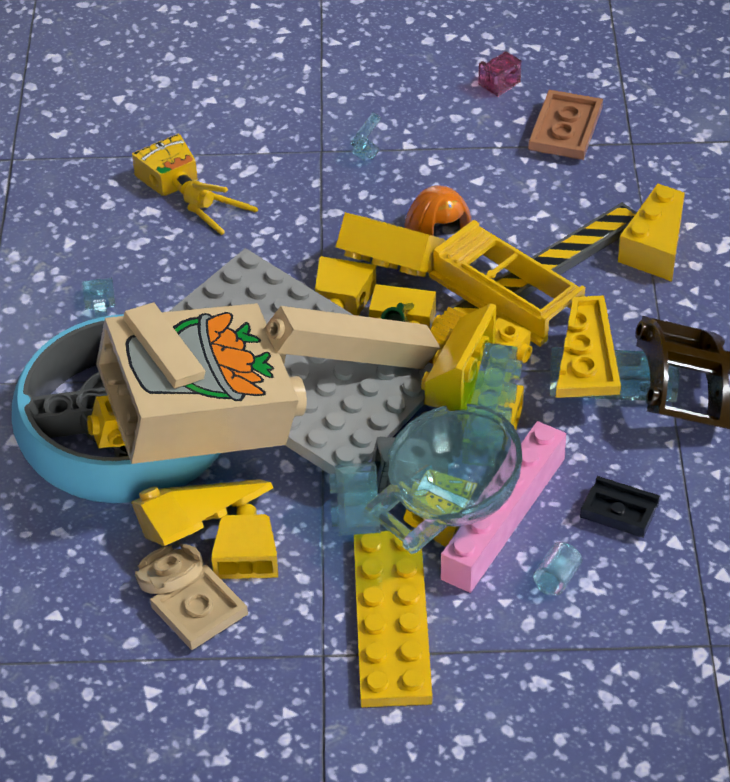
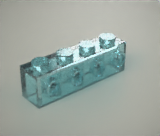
(496, 379)

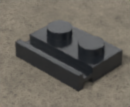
(620, 506)

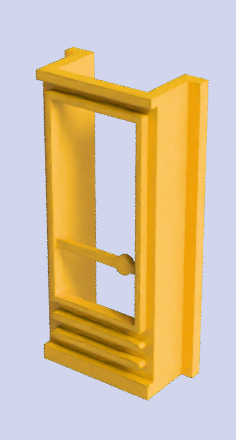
(453, 271)

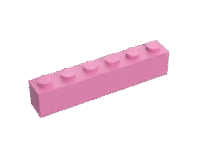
(479, 543)

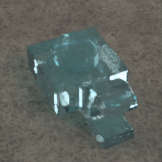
(99, 295)

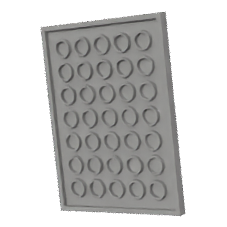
(345, 399)

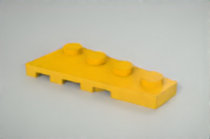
(589, 352)

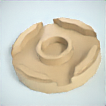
(169, 569)

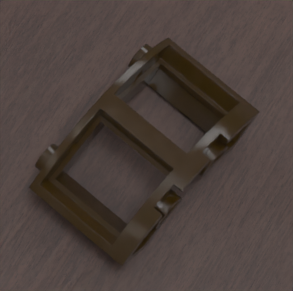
(689, 349)

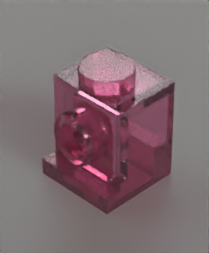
(500, 73)

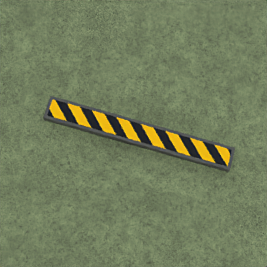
(568, 250)

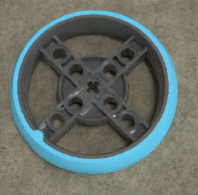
(44, 415)

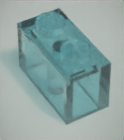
(354, 488)

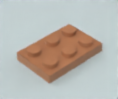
(565, 124)

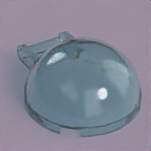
(448, 472)

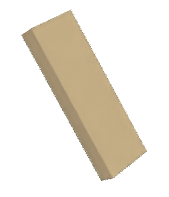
(164, 345)

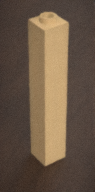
(350, 338)

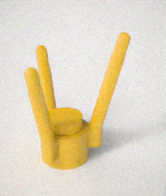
(201, 195)

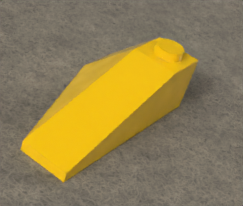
(179, 511)

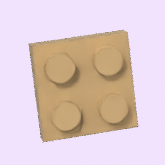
(200, 608)

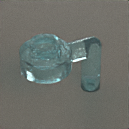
(362, 145)

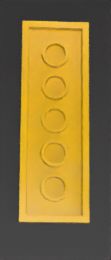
(391, 623)

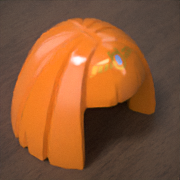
(434, 206)

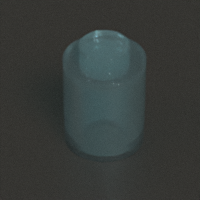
(557, 568)

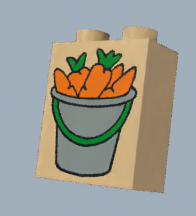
(236, 407)

